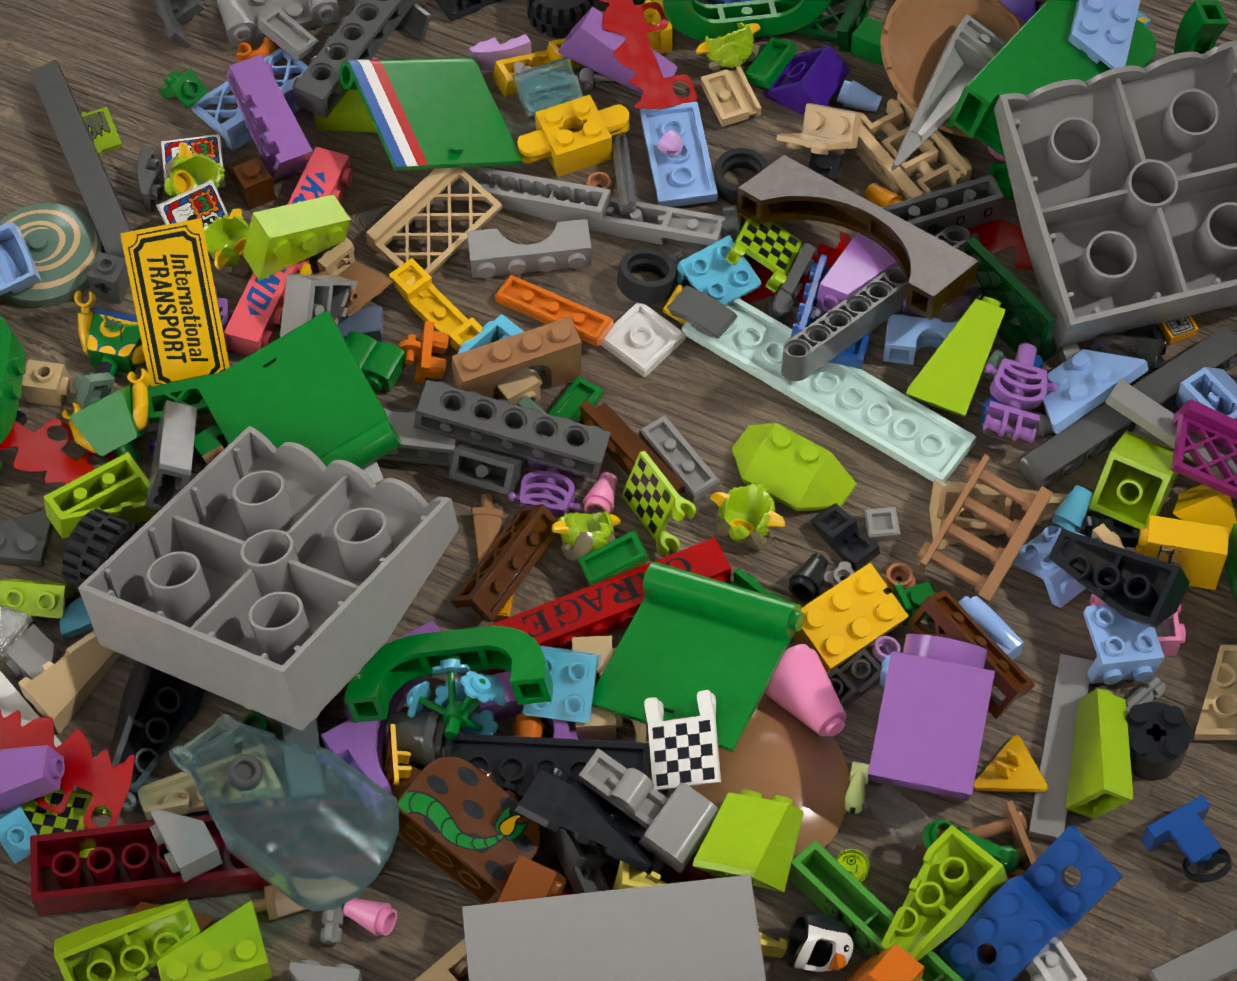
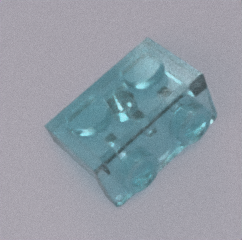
(546, 85)

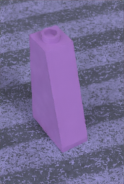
(595, 47)
(855, 268)
(28, 774)

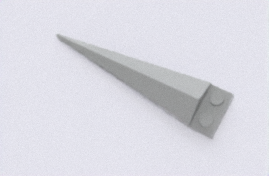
(961, 60)

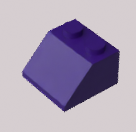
(809, 79)

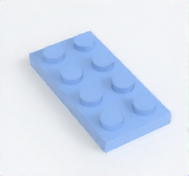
(683, 177)

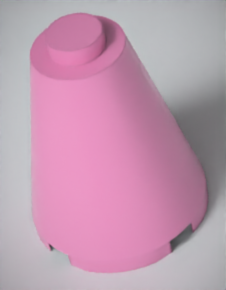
(806, 691)

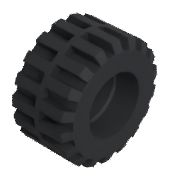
(557, 16)
(92, 543)

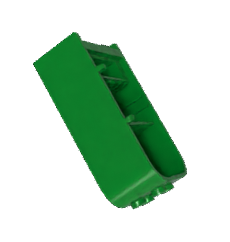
(1031, 60)

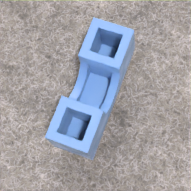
(909, 334)

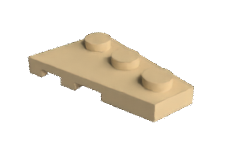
(1219, 708)

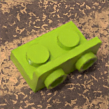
(35, 596)

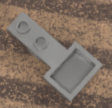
(672, 824)

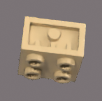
(825, 130)

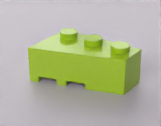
(293, 233)
(113, 487)
(223, 952)

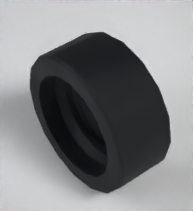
(735, 159)
(646, 291)

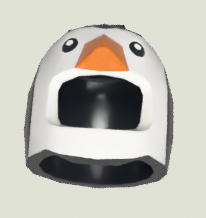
(819, 943)

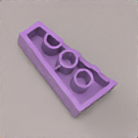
(269, 117)

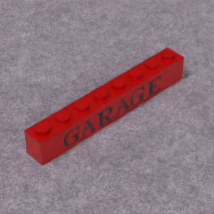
(610, 602)

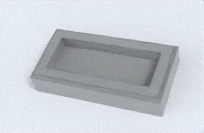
(287, 34)

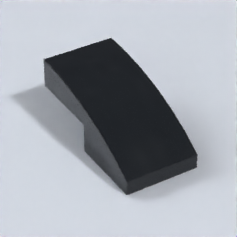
(844, 537)

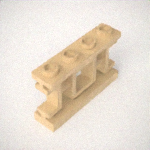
(881, 156)

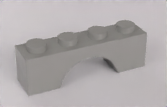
(495, 255)

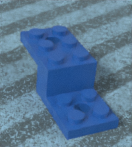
(1032, 911)

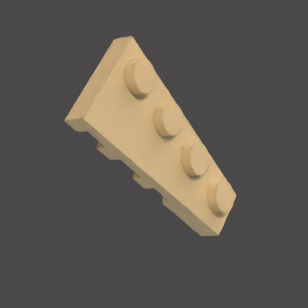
(171, 794)

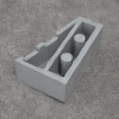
(311, 295)

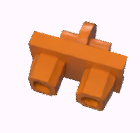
(421, 350)

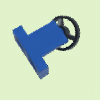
(1192, 838)

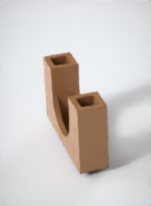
(551, 345)

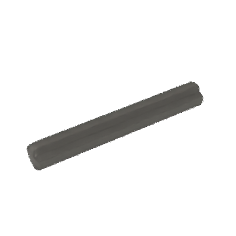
(623, 174)

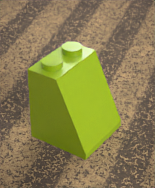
(1134, 480)
(752, 839)

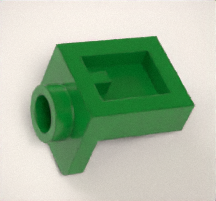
(912, 598)

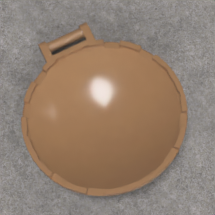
(917, 34)
(790, 761)

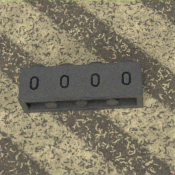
(958, 205)

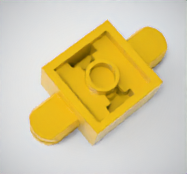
(576, 149)

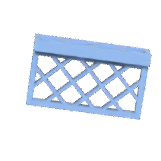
(235, 129)

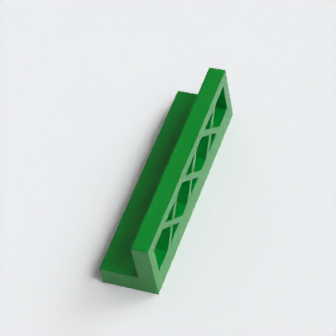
(179, 392)

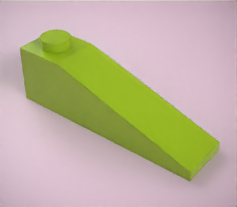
(945, 894)
(125, 945)

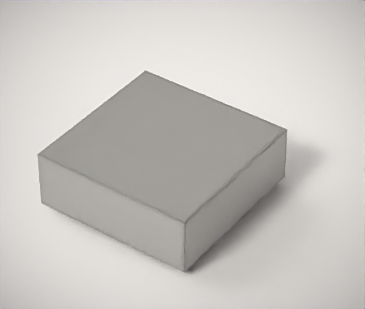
(882, 524)

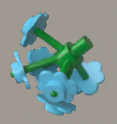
(459, 699)

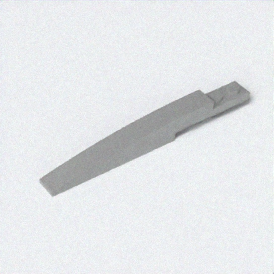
(574, 201)

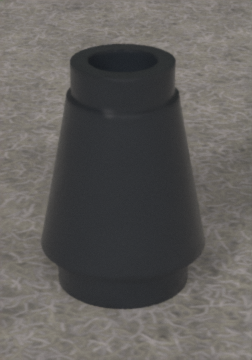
(808, 578)

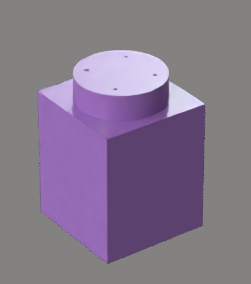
(932, 716)

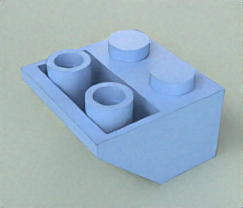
(1211, 388)

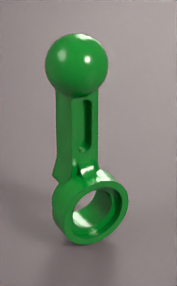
(1006, 855)

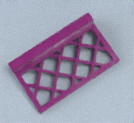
(1210, 428)

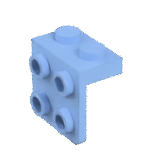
(1035, 560)
(1122, 647)

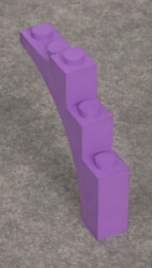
(364, 742)

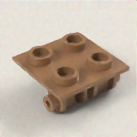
(369, 285)

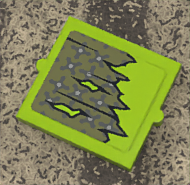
(102, 130)

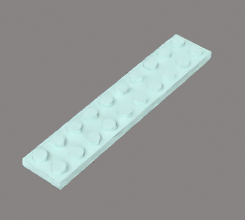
(843, 396)

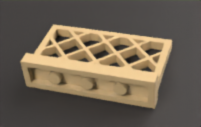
(411, 209)

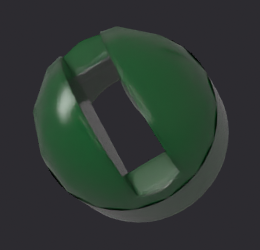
(255, 717)

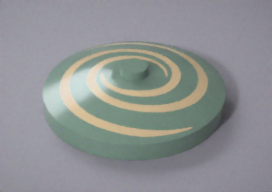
(63, 251)

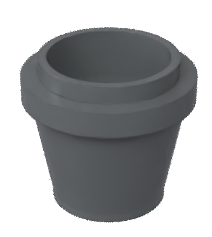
(419, 735)

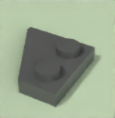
(25, 539)

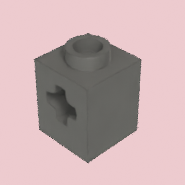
(109, 272)

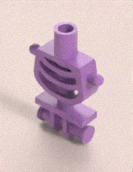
(1017, 387)
(549, 488)

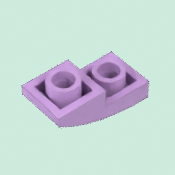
(489, 51)

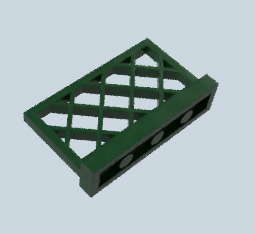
(849, 19)
(1015, 324)

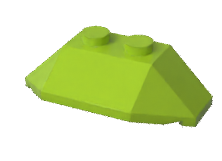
(791, 468)

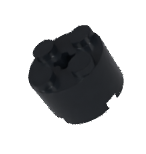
(1157, 739)

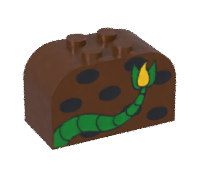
(466, 826)

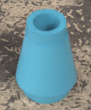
(1073, 509)

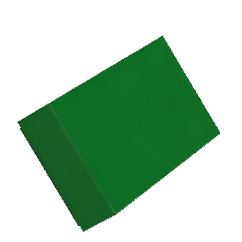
(770, 62)
(574, 396)
(613, 558)

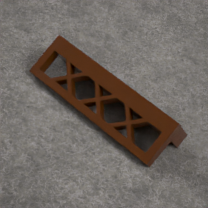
(623, 442)
(507, 562)
(960, 626)

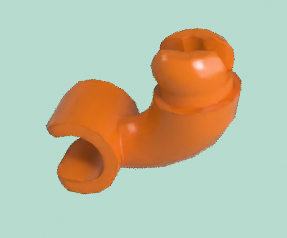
(245, 51)

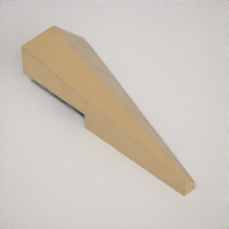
(947, 492)
(70, 681)

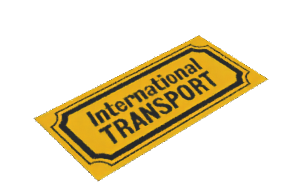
(175, 301)

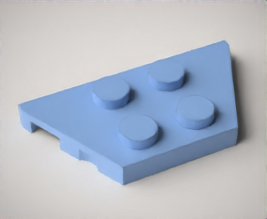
(1104, 29)
(1086, 383)

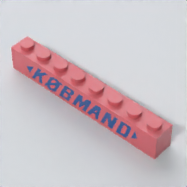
(261, 303)

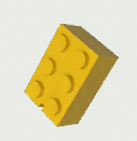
(849, 617)

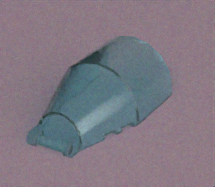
(308, 825)

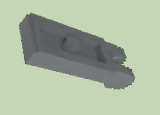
(783, 298)

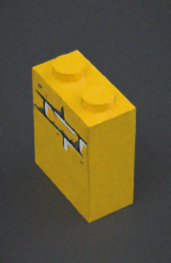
(1191, 545)

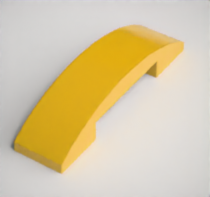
(431, 305)

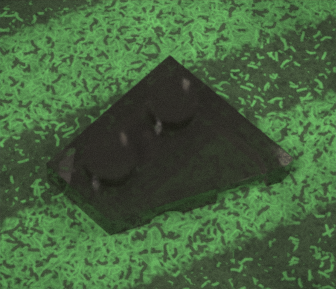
(1135, 347)

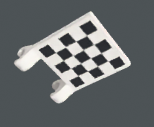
(683, 747)

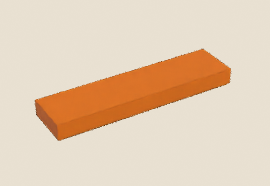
(550, 307)

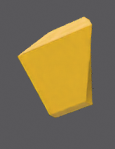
(1205, 506)

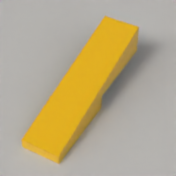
(504, 68)

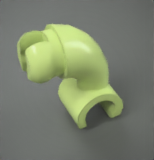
(856, 791)

